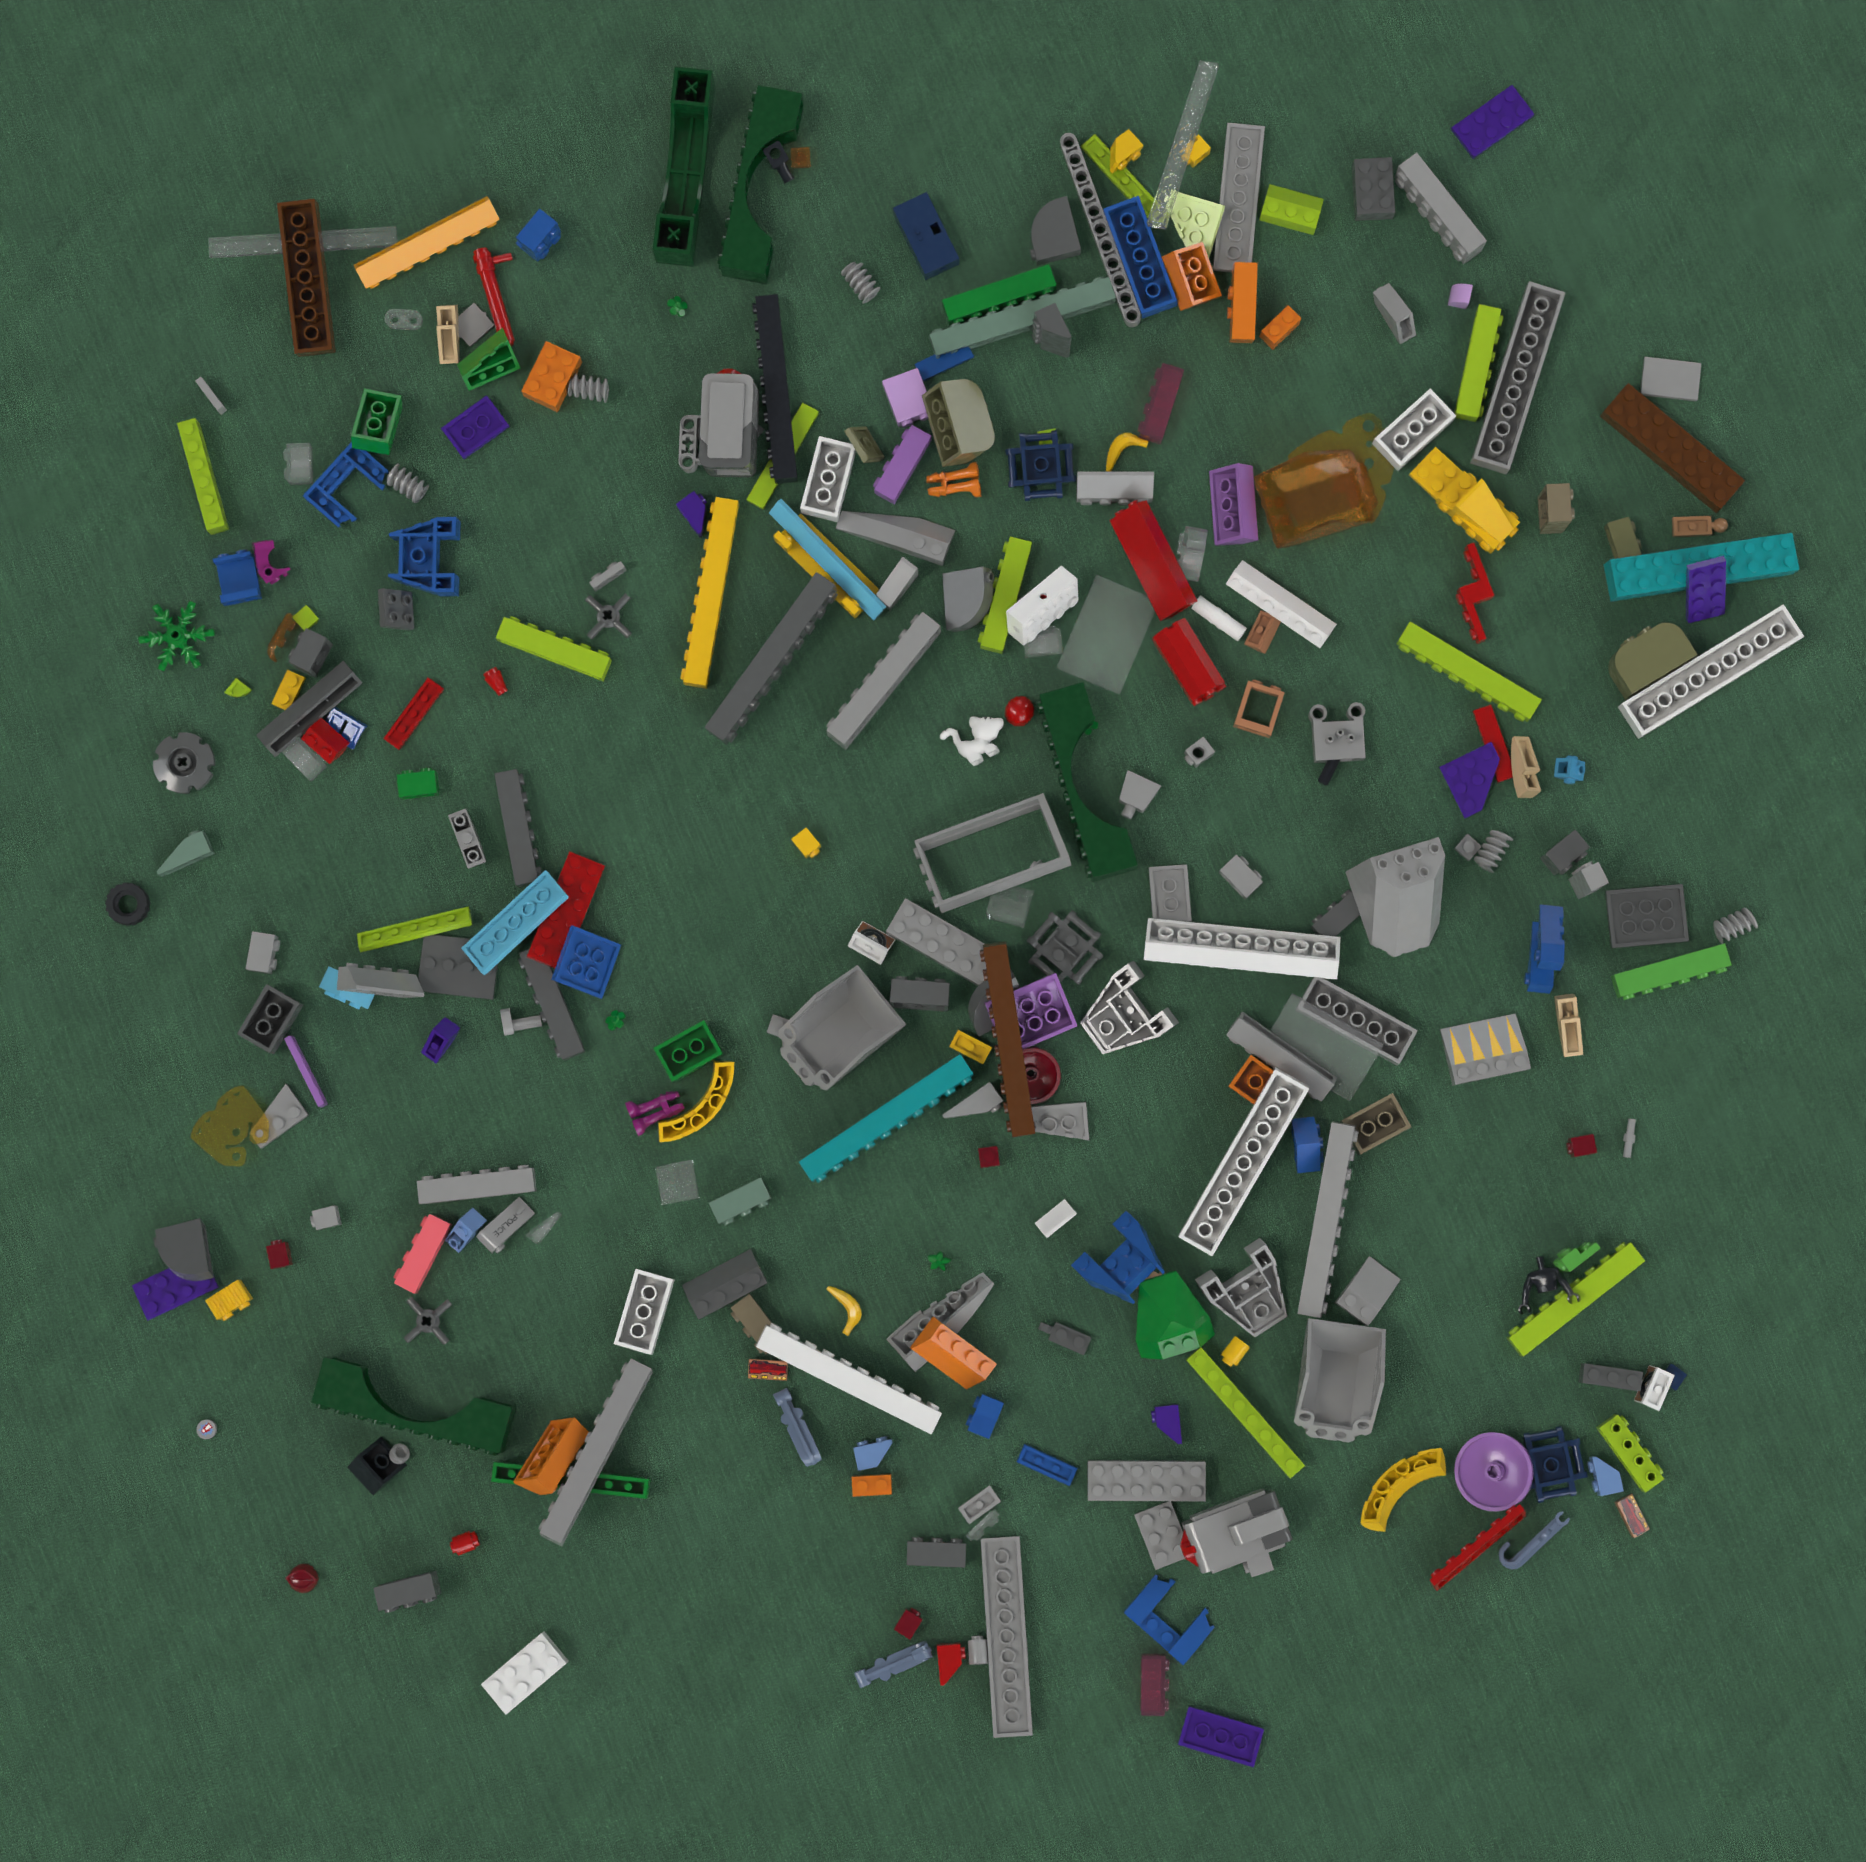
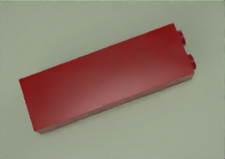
(1153, 560)

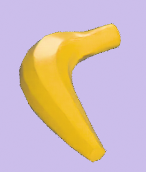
(1119, 444)
(851, 1305)

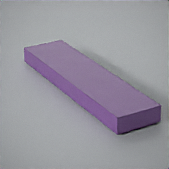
(305, 1071)

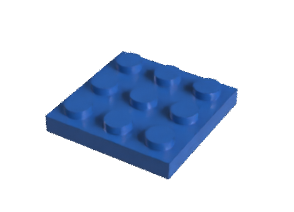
(586, 962)

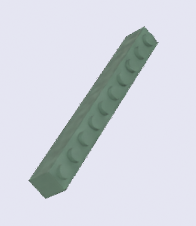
(1019, 319)

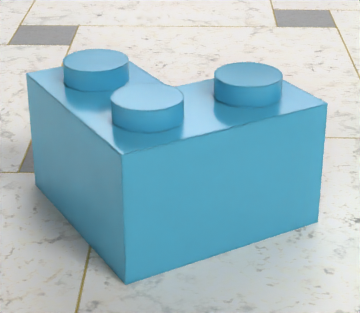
(356, 999)

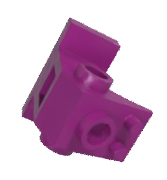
(261, 553)

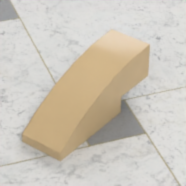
(448, 333)
(1524, 768)
(1569, 1025)

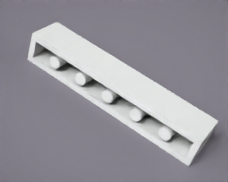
(1281, 604)

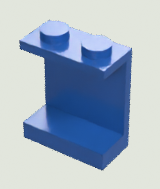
(237, 578)

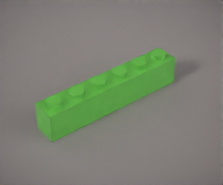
(1670, 971)

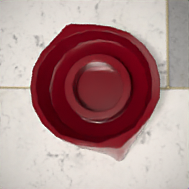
(302, 1578)

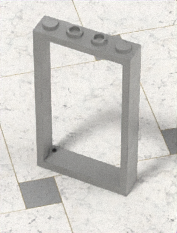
(978, 824)

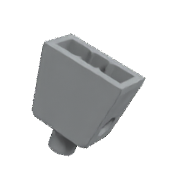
(1137, 794)

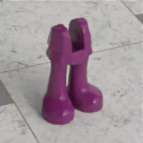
(636, 1110)

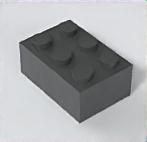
(1373, 189)
(920, 994)
(270, 1019)
(407, 1591)

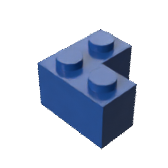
(1307, 1144)
(985, 1415)

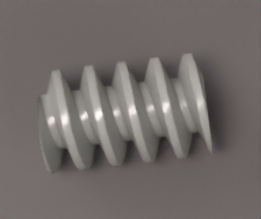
(860, 282)
(590, 388)
(406, 484)
(1492, 849)
(1734, 923)

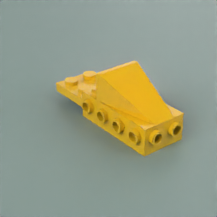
(1466, 501)

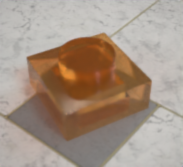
(800, 157)

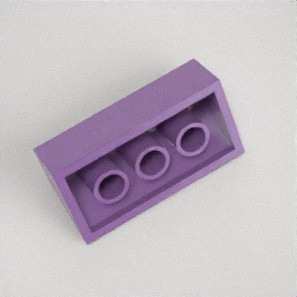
(1233, 505)

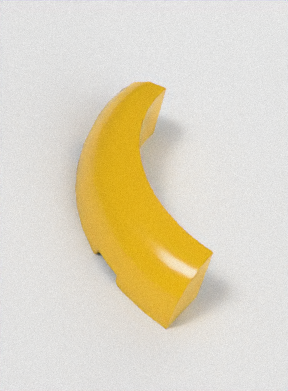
(705, 1109)
(1396, 1482)

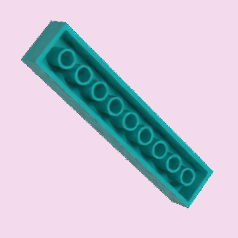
(1666, 570)
(886, 1118)

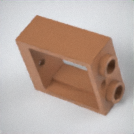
(1253, 727)

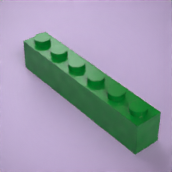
(999, 295)

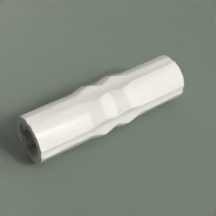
(1219, 618)

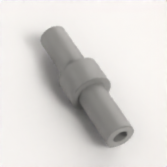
(1629, 1138)

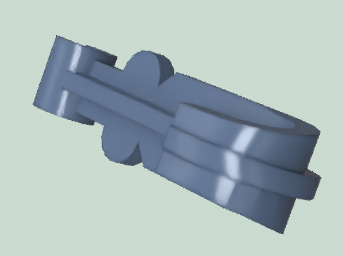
(797, 1429)
(1534, 1545)
(894, 1663)

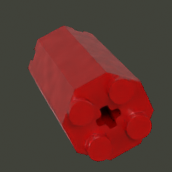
(1189, 662)

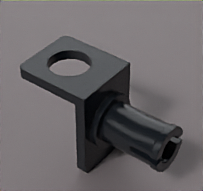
(780, 163)

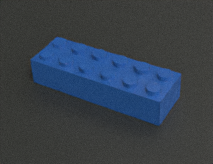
(1140, 257)

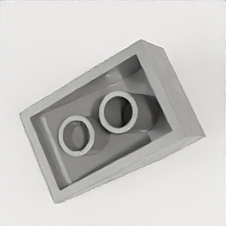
(1367, 1291)

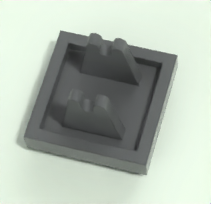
(396, 609)

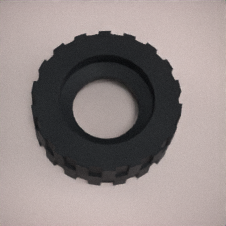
(117, 893)

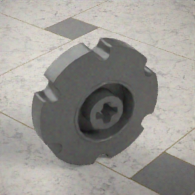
(171, 770)

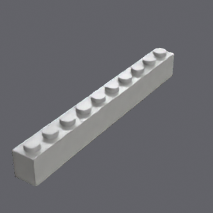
(1326, 1219)
(596, 1452)

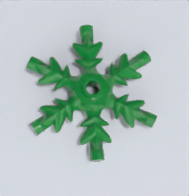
(181, 640)

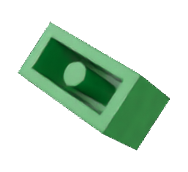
(418, 784)

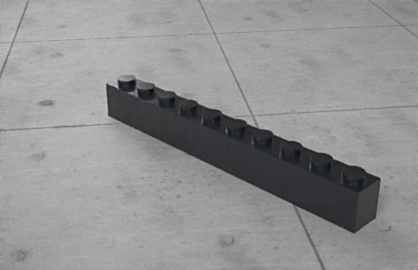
(776, 389)

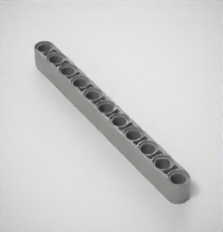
(1100, 221)

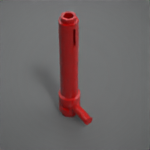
(486, 268)

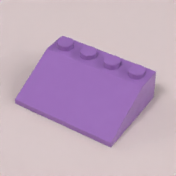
(1041, 1010)

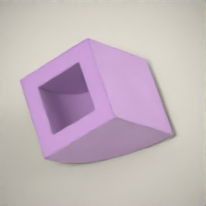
(1460, 295)

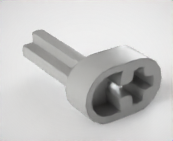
(510, 1025)

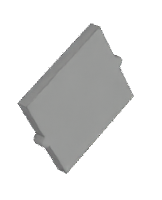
(473, 324)

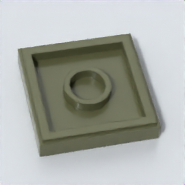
(864, 444)

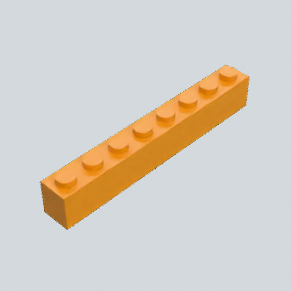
(427, 242)

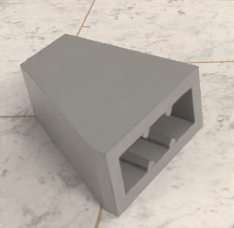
(1395, 313)
(897, 583)

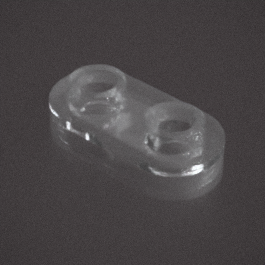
(404, 319)

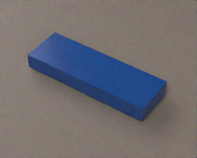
(932, 367)
(1047, 1465)

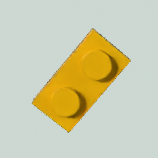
(288, 690)
(970, 1047)

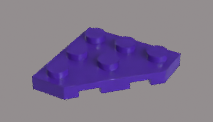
(1471, 778)

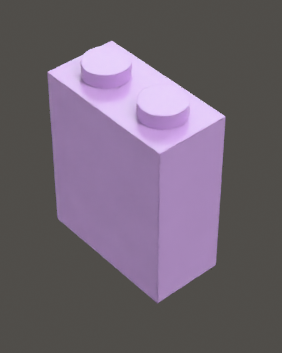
(905, 397)

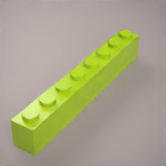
(1468, 672)
(1590, 1288)
(1245, 1412)

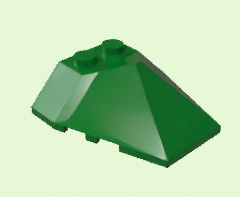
(1169, 1318)

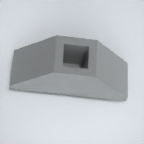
(467, 838)

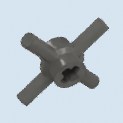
(614, 622)
(421, 1327)

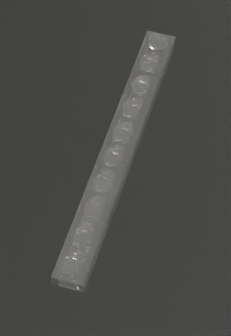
(1182, 144)
(332, 240)

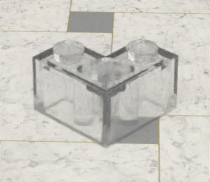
(1191, 551)

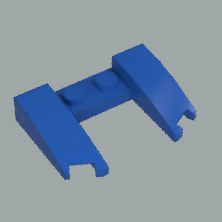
(320, 492)
(1178, 1646)

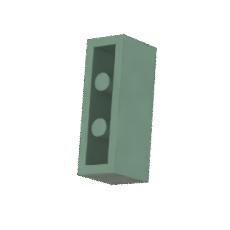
(740, 1201)

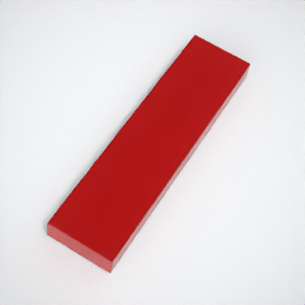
(413, 713)
(1489, 733)

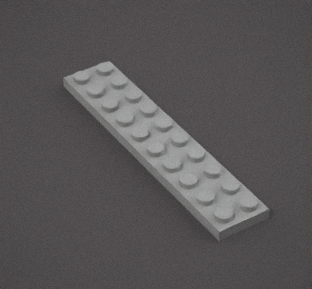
(1006, 1637)

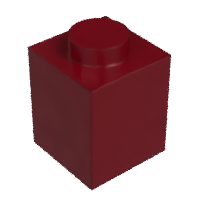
(1581, 1146)
(988, 1157)
(279, 1254)
(908, 1622)

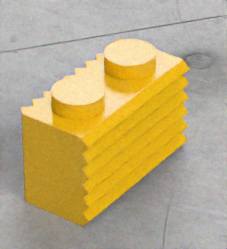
(229, 1300)

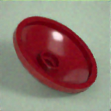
(1046, 1074)

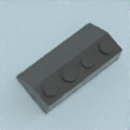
(1051, 331)
(724, 1284)

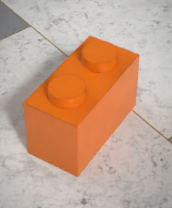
(1280, 327)
(871, 1485)

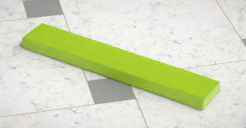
(1123, 179)
(765, 485)
(414, 929)

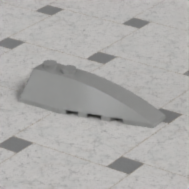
(901, 533)
(952, 1311)

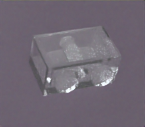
(299, 463)
(1046, 643)
(305, 759)

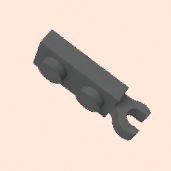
(1066, 1337)

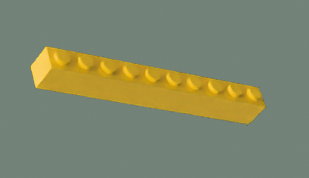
(711, 592)

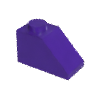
(694, 511)
(440, 1039)
(1168, 1421)

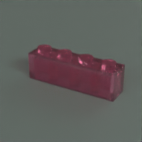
(1161, 403)

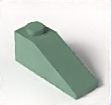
(188, 852)

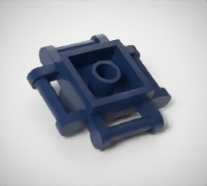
(1040, 465)
(1553, 1463)

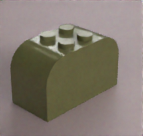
(958, 421)
(1649, 657)

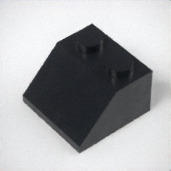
(375, 1467)

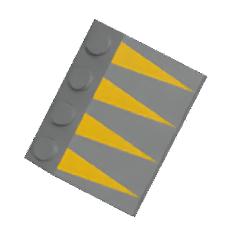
(1484, 1049)

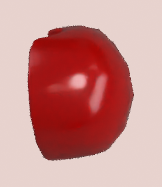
(1019, 711)

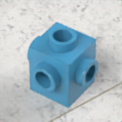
(1569, 769)

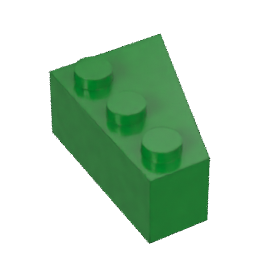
(488, 361)

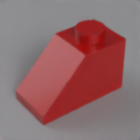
(949, 1660)

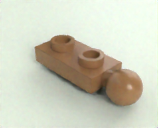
(1697, 526)

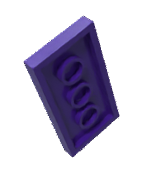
(1492, 121)
(1705, 589)
(168, 1291)
(1221, 1736)

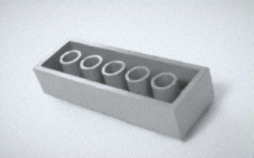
(1439, 208)
(938, 941)
(1363, 1017)
(1146, 1480)

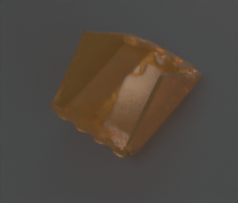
(1315, 496)

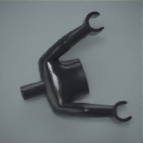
(1545, 1280)

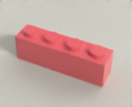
(423, 1253)

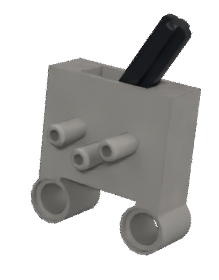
(1337, 740)

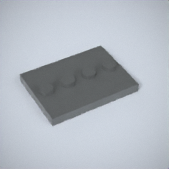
(1646, 916)
(451, 972)

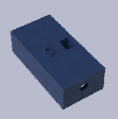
(932, 252)

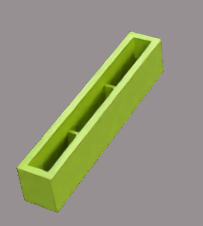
(1477, 363)
(203, 476)
(1005, 595)
(554, 649)

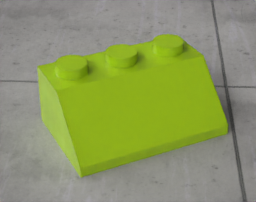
(1291, 209)

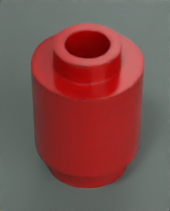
(464, 1542)

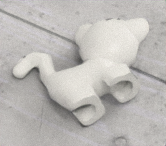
(984, 731)

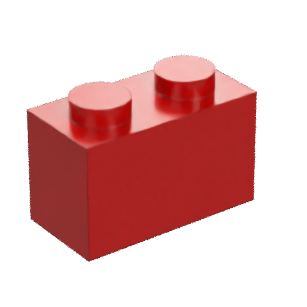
(325, 740)

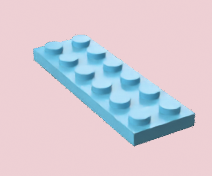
(515, 922)

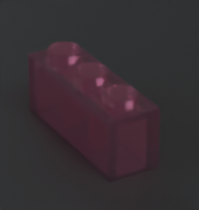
(1154, 1685)

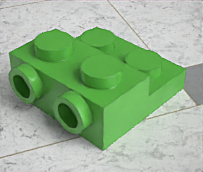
(1570, 1258)

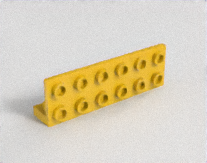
(791, 546)

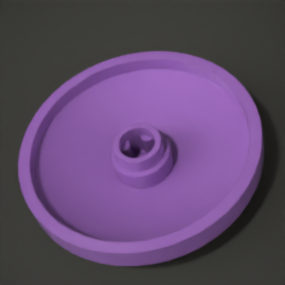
(1493, 1471)

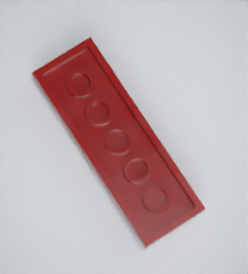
(579, 881)
(1473, 1551)

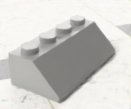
(1114, 487)
(378, 982)

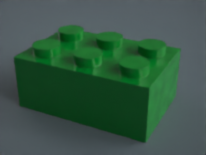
(376, 421)
(688, 1051)

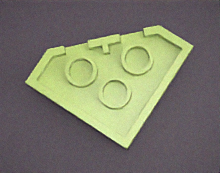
(1196, 220)

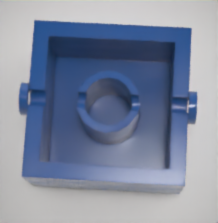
(538, 235)

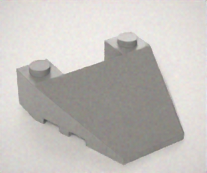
(1120, 1017)
(1252, 1295)

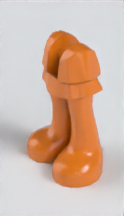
(968, 486)

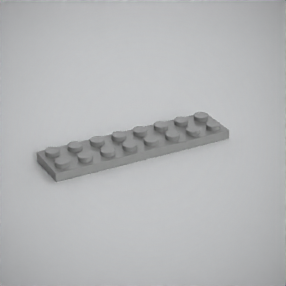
(1239, 195)

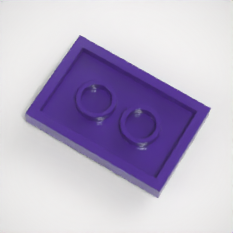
(475, 427)

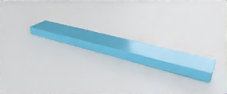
(827, 559)

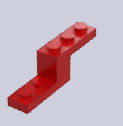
(1474, 593)

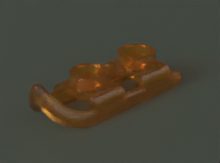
(278, 638)

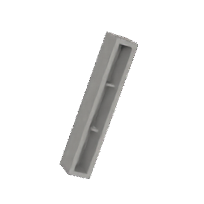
(1279, 1054)
(476, 1185)

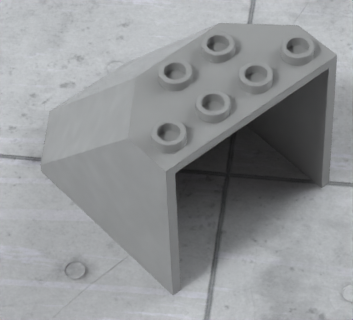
(1400, 896)
(838, 1029)
(1340, 1380)

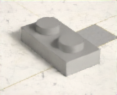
(600, 580)
(979, 1504)

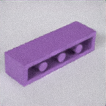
(903, 464)

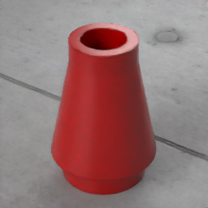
(495, 681)

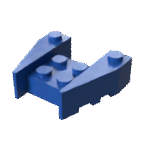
(421, 556)
(1545, 949)
(1126, 1265)

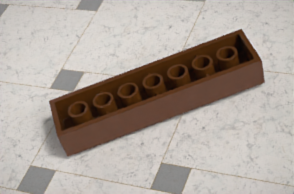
(306, 277)
(1672, 448)

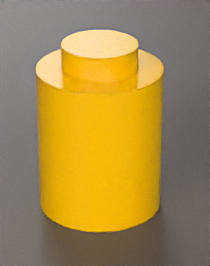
(1234, 1352)

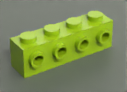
(1630, 1453)

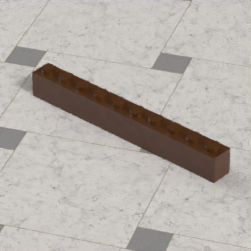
(1008, 1038)

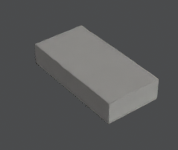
(210, 395)

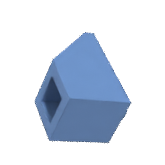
(465, 1230)
(871, 1454)
(1606, 1478)

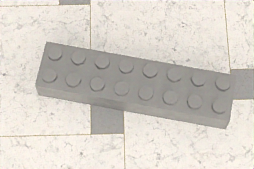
(883, 681)

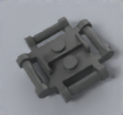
(1065, 947)

